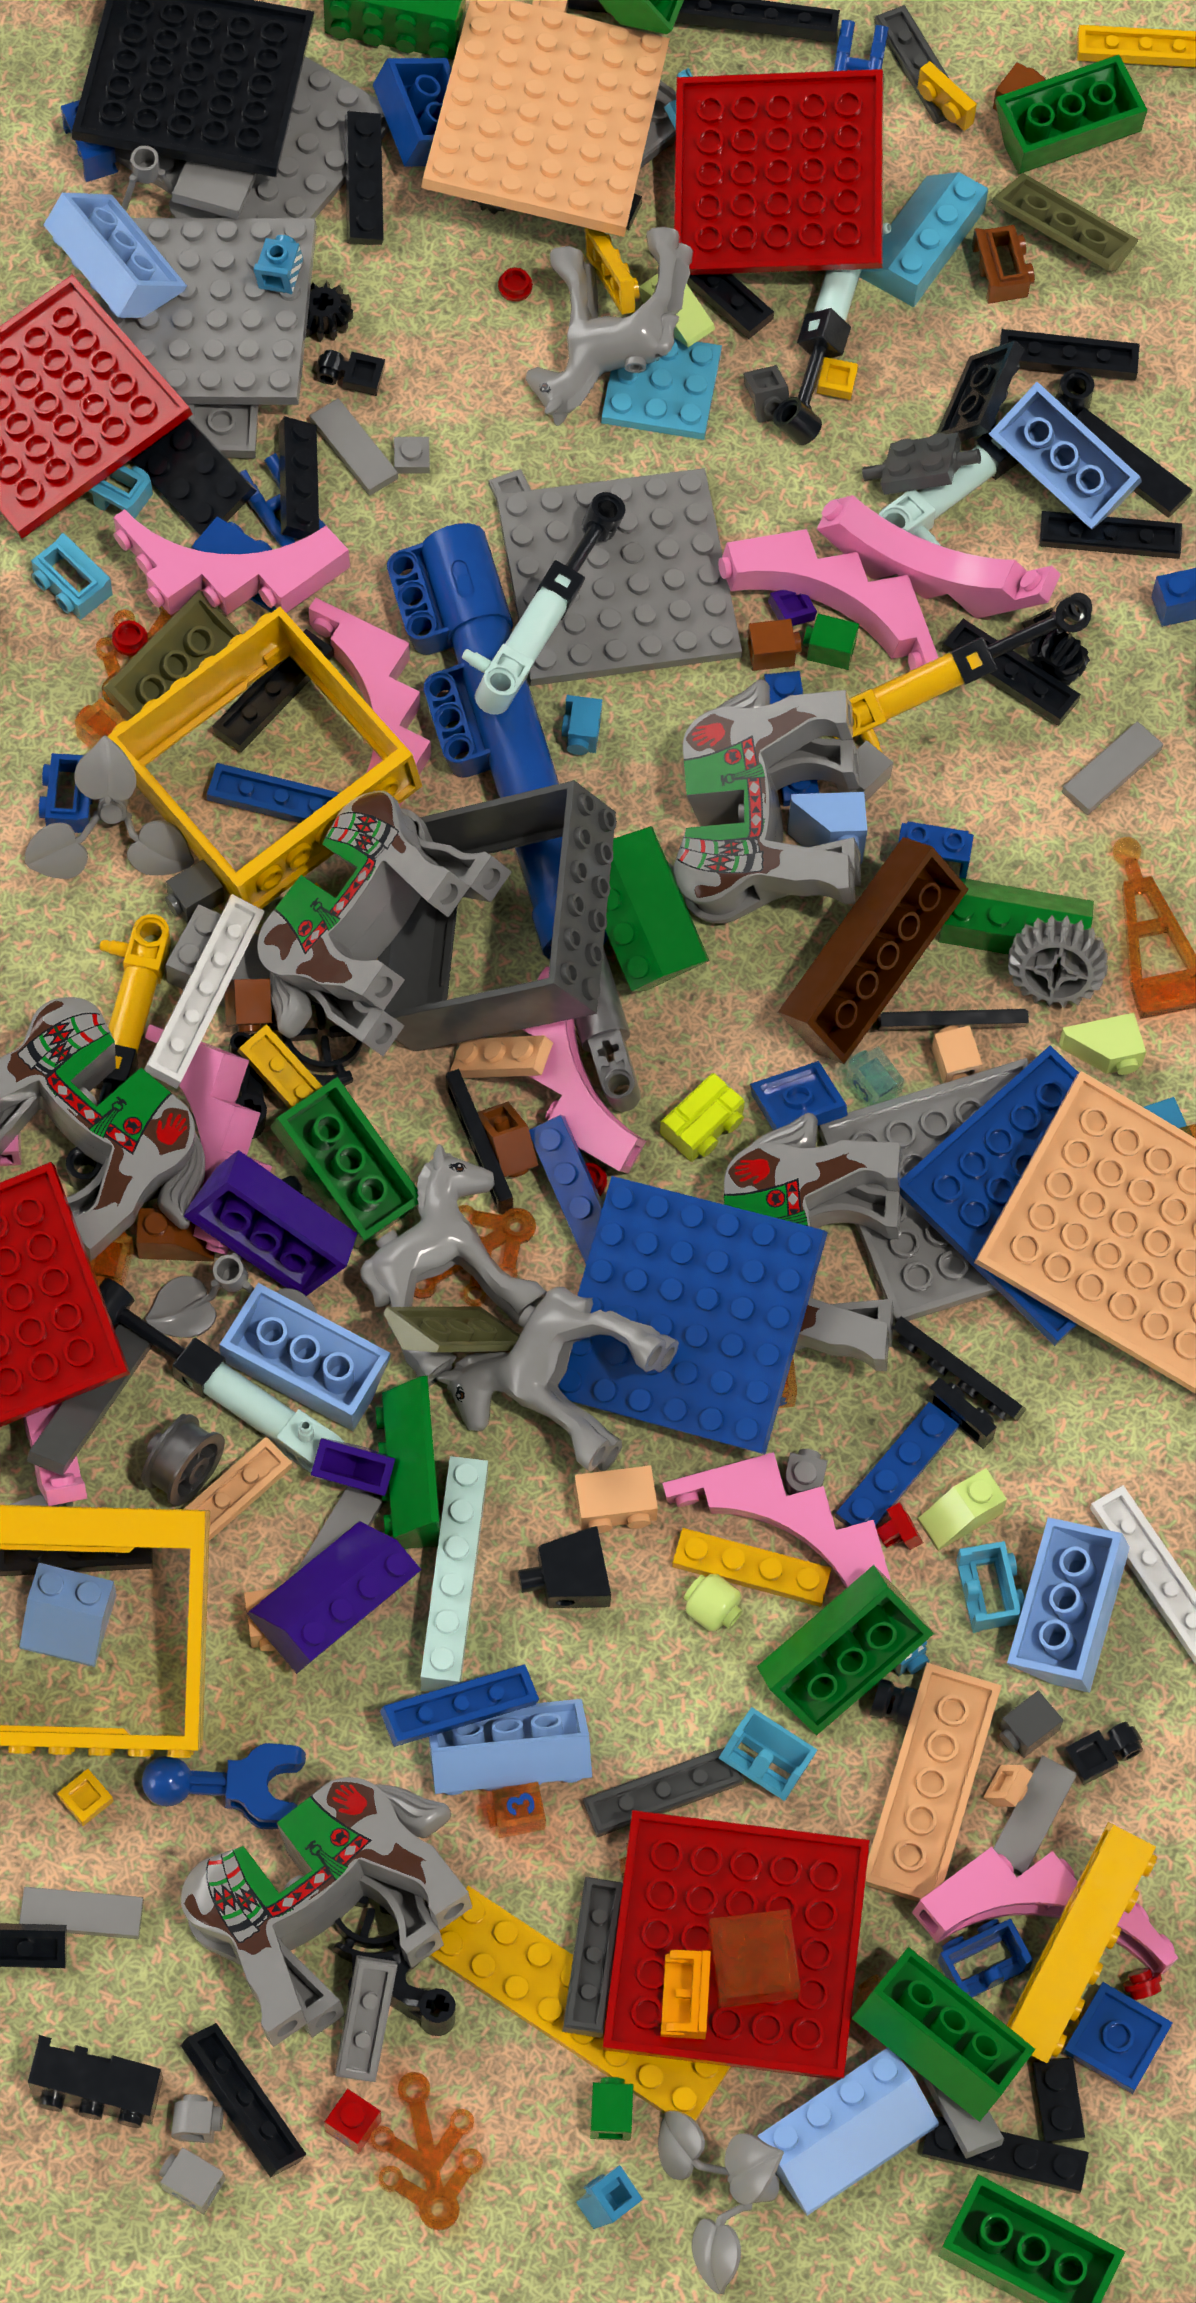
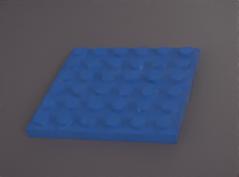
(977, 1167)
(717, 1284)

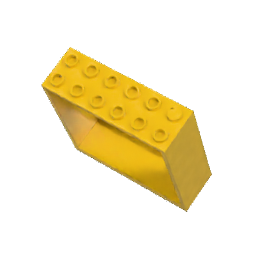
(212, 687)
(119, 1531)

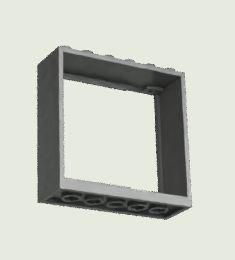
(425, 943)

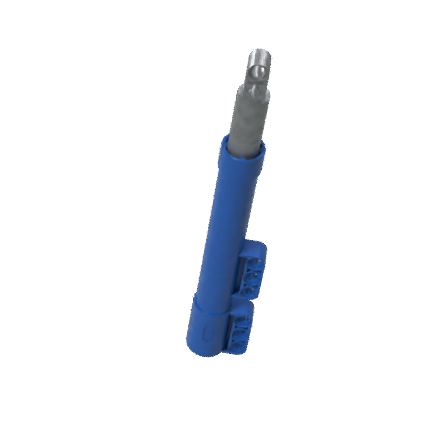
(469, 611)

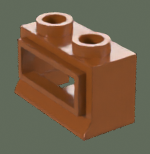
(1003, 287)

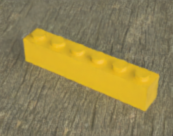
(1080, 1939)

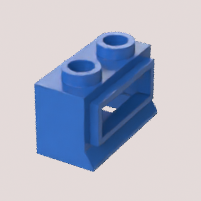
(96, 158)
(76, 817)
(949, 843)
(989, 1935)

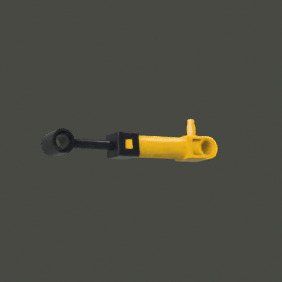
(950, 671)
(143, 970)

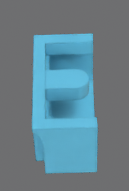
(132, 502)
(66, 595)
(1005, 1569)
(774, 1746)

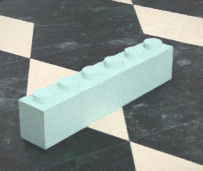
(454, 1573)

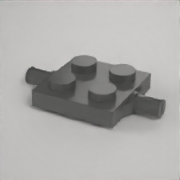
(921, 463)

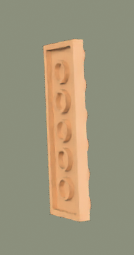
(931, 1783)

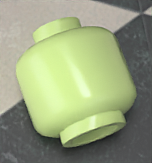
(713, 1602)

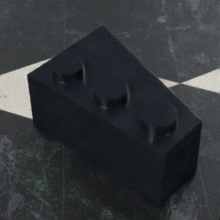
(94, 2084)

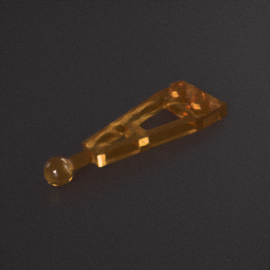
(1162, 992)

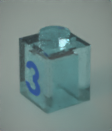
(874, 1077)

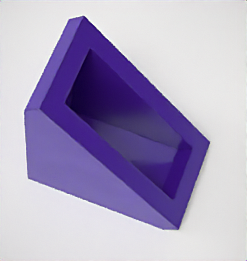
(353, 1466)

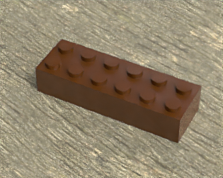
(873, 950)

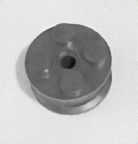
(182, 1459)

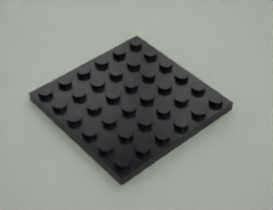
(195, 80)

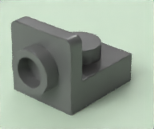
(766, 390)

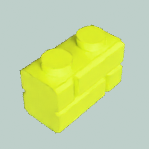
(703, 1118)

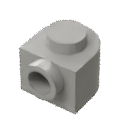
(804, 1471)
(196, 2119)

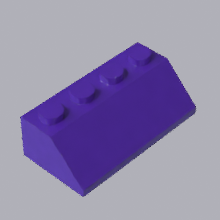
(271, 1224)
(333, 1593)

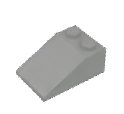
(192, 943)

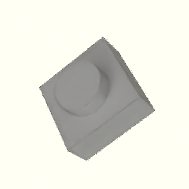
(411, 455)

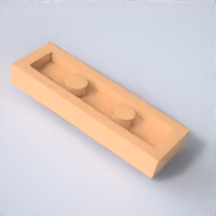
(502, 1056)
(242, 1485)

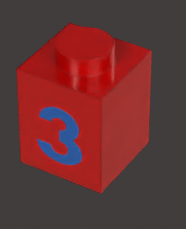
(352, 2121)

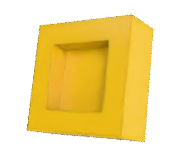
(837, 378)
(85, 1797)

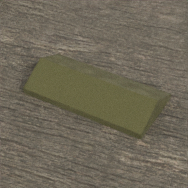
(1066, 222)
(170, 654)
(449, 1329)

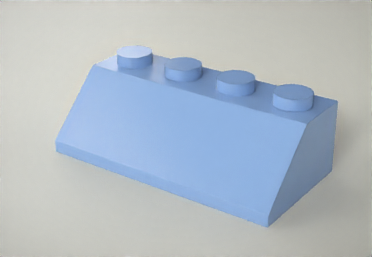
(113, 254)
(1065, 456)
(304, 1356)
(1069, 1604)
(514, 1749)
(849, 2130)

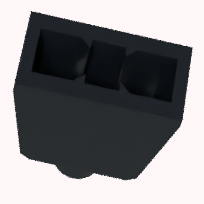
(570, 1572)

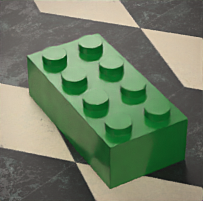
(408, 25)
(346, 1161)
(1028, 2249)

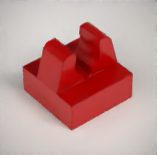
(899, 1528)

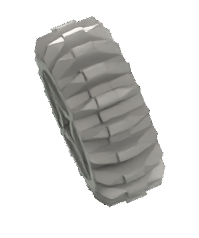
(1037, 952)

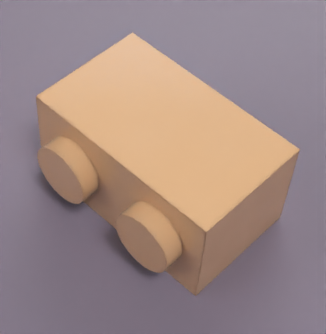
(616, 1498)

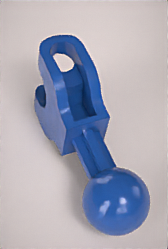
(245, 1783)

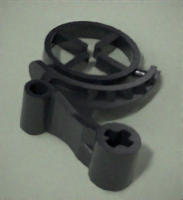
(252, 1085)
(409, 2000)

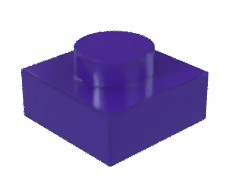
(792, 606)

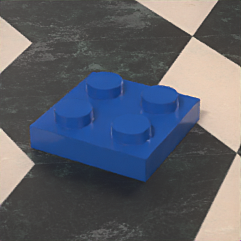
(797, 1093)
(1117, 2037)

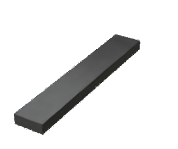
(82, 1414)

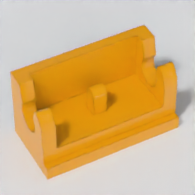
(685, 1994)

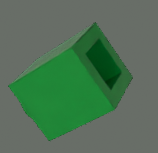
(831, 641)
(611, 2109)

